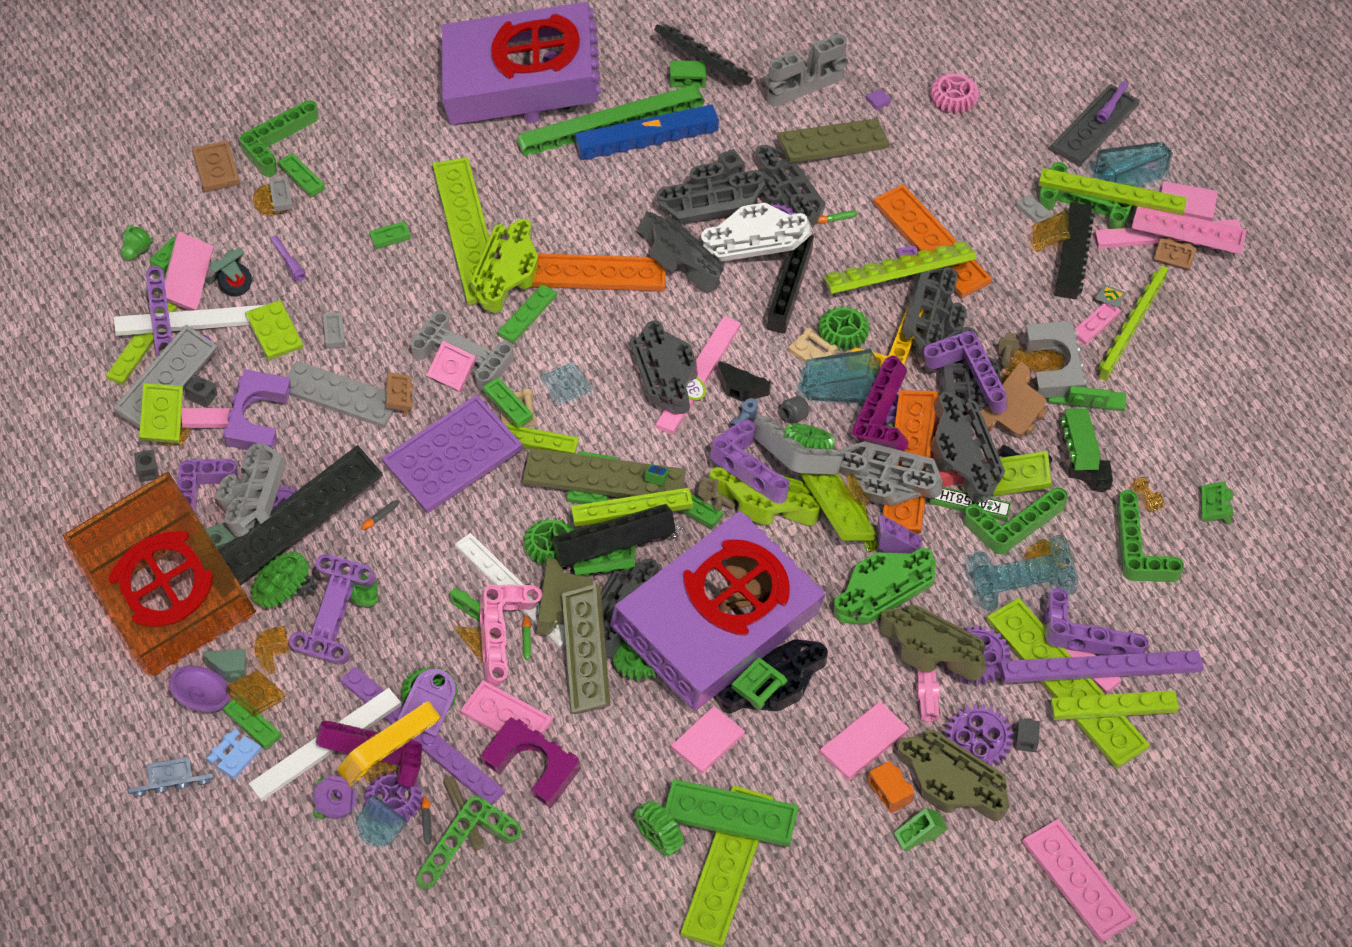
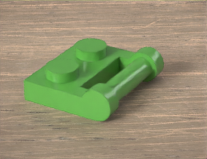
(754, 678)

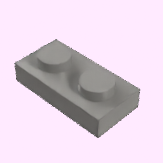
(280, 194)
(1033, 209)
(333, 330)

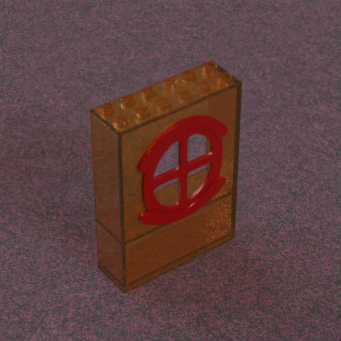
(136, 535)

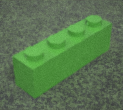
(1080, 439)

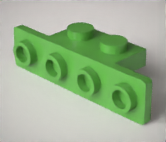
(1092, 398)

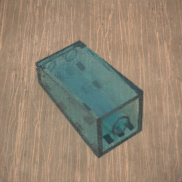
(1134, 164)
(840, 377)

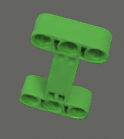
(1116, 211)

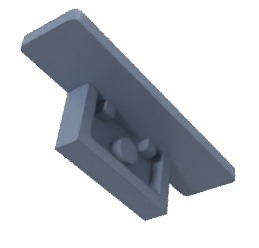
(168, 774)

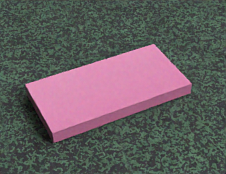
(187, 271)
(494, 707)
(864, 740)

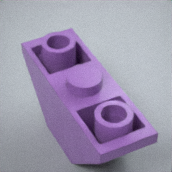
(895, 537)

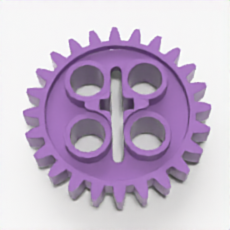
(995, 651)
(991, 724)

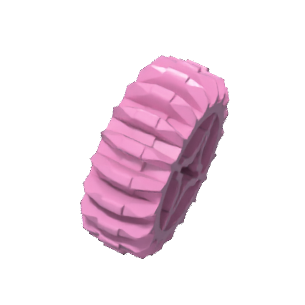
(954, 98)

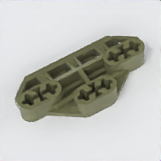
(932, 639)
(956, 783)

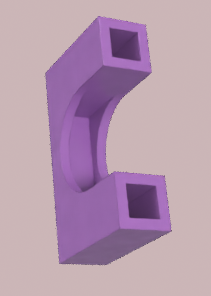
(254, 387)

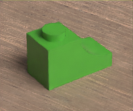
(920, 829)

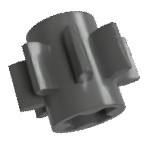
(308, 589)

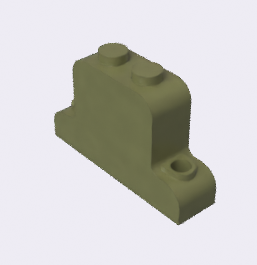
(554, 585)

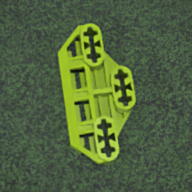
(510, 270)
(798, 507)

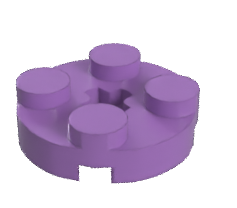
(326, 805)

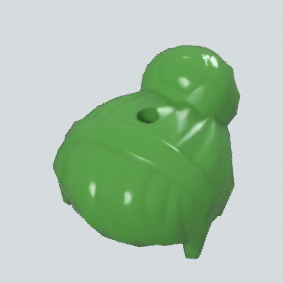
(135, 242)
(360, 594)

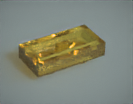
(856, 490)

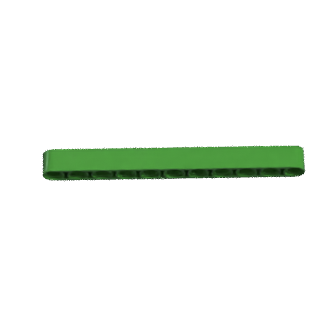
(564, 132)

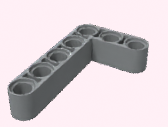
(794, 454)

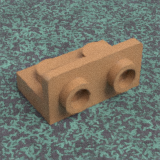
(1175, 253)
(398, 392)

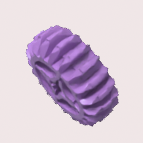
(389, 788)

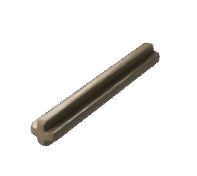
(458, 802)

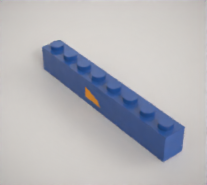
(646, 132)

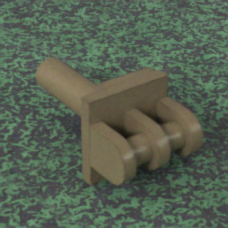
(1008, 348)
(708, 489)

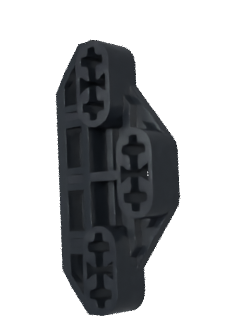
(796, 669)

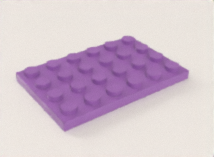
(452, 453)

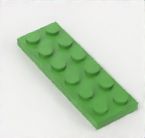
(732, 812)

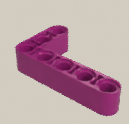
(870, 421)
(347, 738)

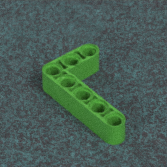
(256, 140)
(1024, 523)
(1143, 565)
(459, 836)

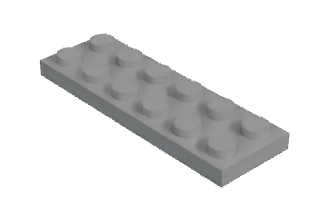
(173, 366)
(339, 394)

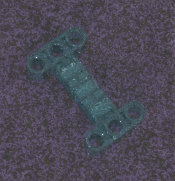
(1024, 572)

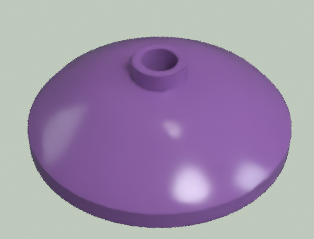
(199, 688)

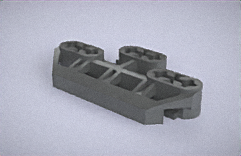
(710, 185)
(783, 187)
(677, 246)
(941, 314)
(670, 366)
(966, 384)
(957, 450)
(640, 574)

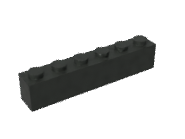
(1073, 251)
(789, 286)
(614, 535)

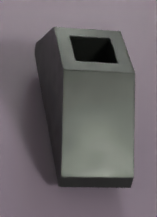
(741, 384)

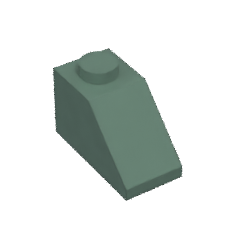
(227, 663)

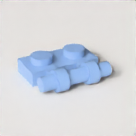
(238, 758)

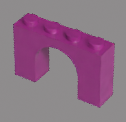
(515, 738)

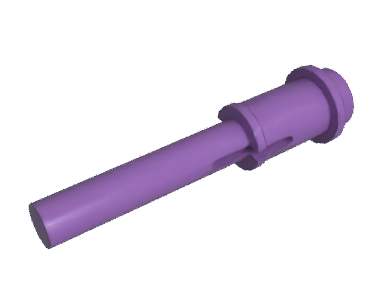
(1104, 114)
(291, 263)

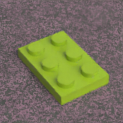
(274, 330)
(161, 413)
(1024, 473)

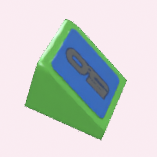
(656, 474)

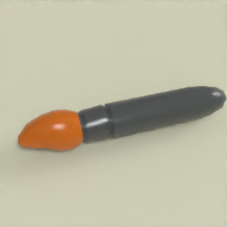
(379, 515)
(426, 820)

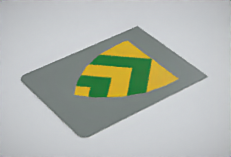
(1110, 295)

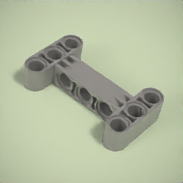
(488, 364)

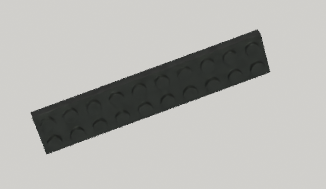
(300, 514)

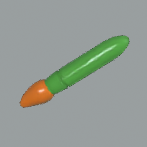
(838, 216)
(526, 624)

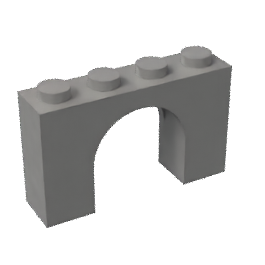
(1060, 338)

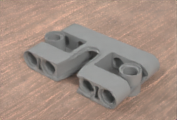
(792, 79)

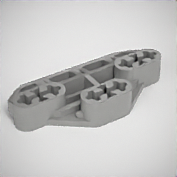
(886, 481)
(255, 492)

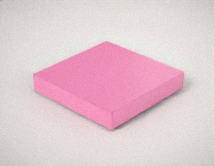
(451, 366)

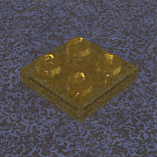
(255, 693)

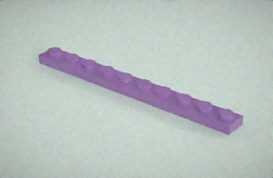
(1101, 666)
(435, 748)

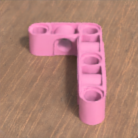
(491, 621)

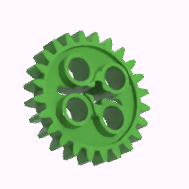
(279, 579)
(631, 664)

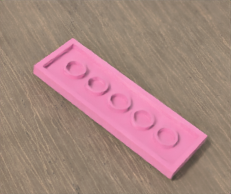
(1190, 229)
(1079, 881)

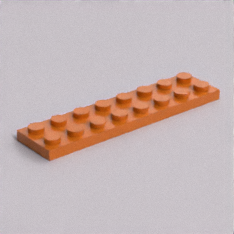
(927, 233)
(599, 272)
(917, 423)

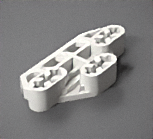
(760, 230)

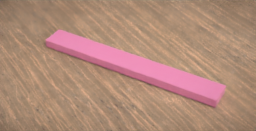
(1133, 237)
(706, 364)

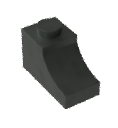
(1097, 479)

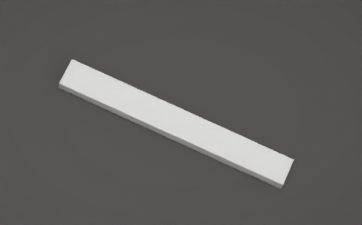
(195, 319)
(500, 575)
(311, 753)

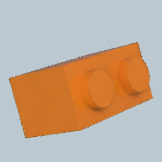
(891, 786)

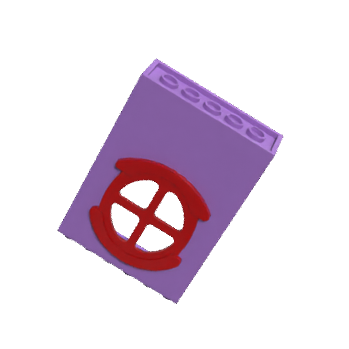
(486, 84)
(686, 633)

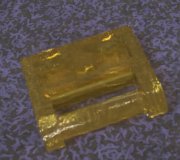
(1048, 227)

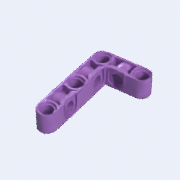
(729, 454)
(1086, 638)

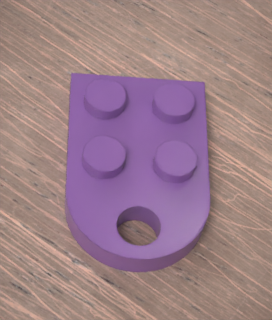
(425, 690)

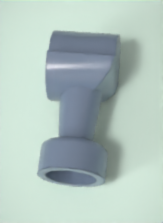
(749, 410)

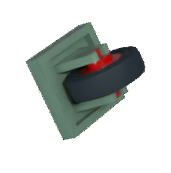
(232, 276)

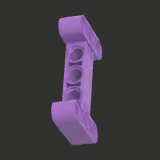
(332, 609)

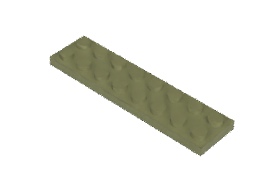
(595, 474)

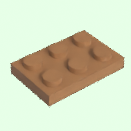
(216, 166)

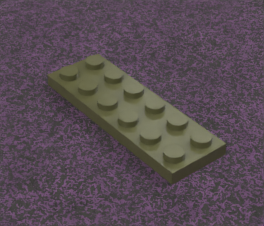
(833, 140)
(586, 649)

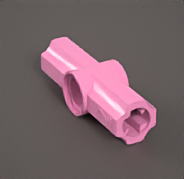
(928, 695)

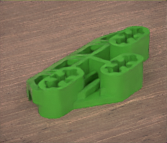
(877, 580)

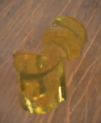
(1153, 501)

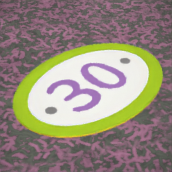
(696, 389)

